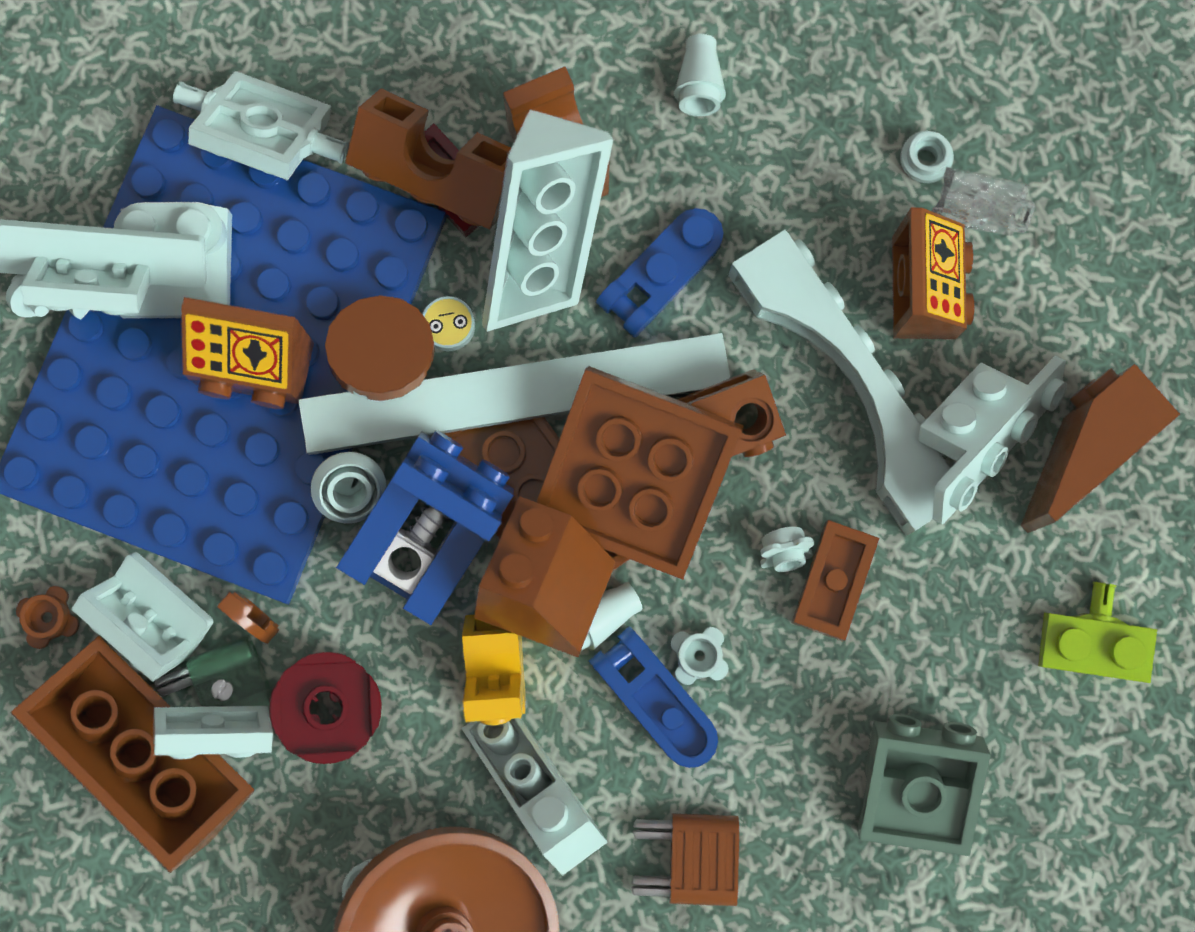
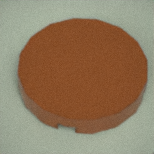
(380, 347)

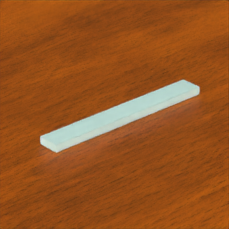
(506, 394)

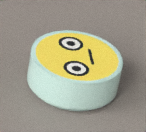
(450, 323)

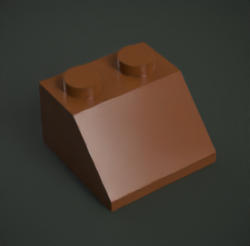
(544, 578)

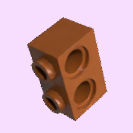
(729, 396)

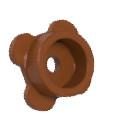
(31, 617)

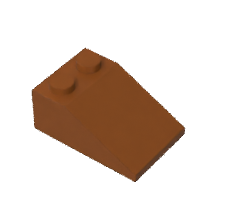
(1099, 435)

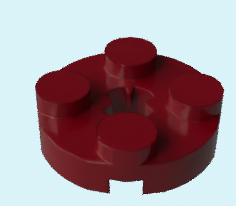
(346, 683)

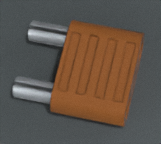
(701, 860)

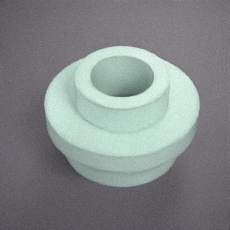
(928, 141)

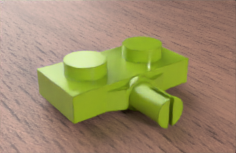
(1098, 642)

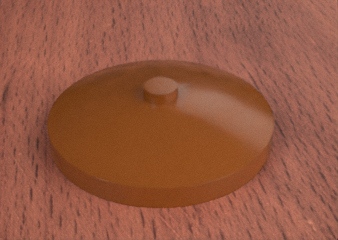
(449, 884)

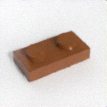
(835, 580)

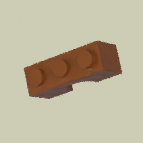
(393, 149)

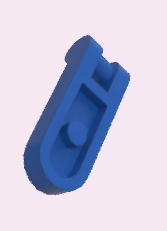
(664, 268)
(658, 702)

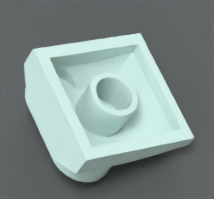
(184, 218)

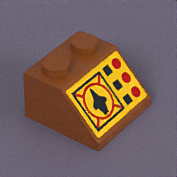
(930, 277)
(244, 353)

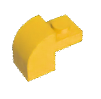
(493, 673)

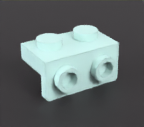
(144, 617)

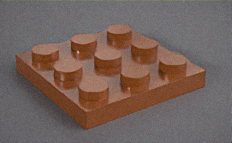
(639, 470)

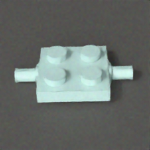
(259, 124)

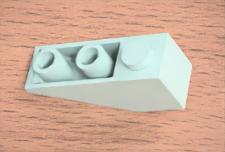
(536, 792)

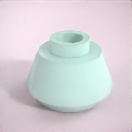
(340, 495)

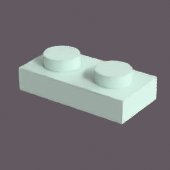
(212, 730)

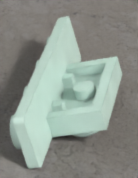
(97, 265)
(983, 424)

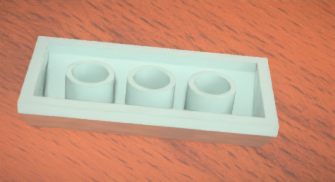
(545, 219)

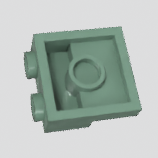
(923, 785)

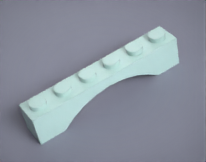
(786, 291)

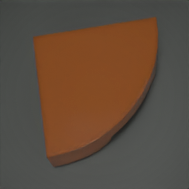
(243, 610)

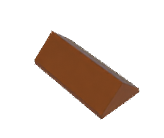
(100, 729)

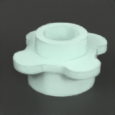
(786, 549)
(710, 644)

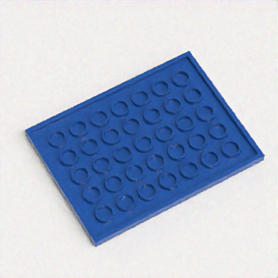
(190, 476)

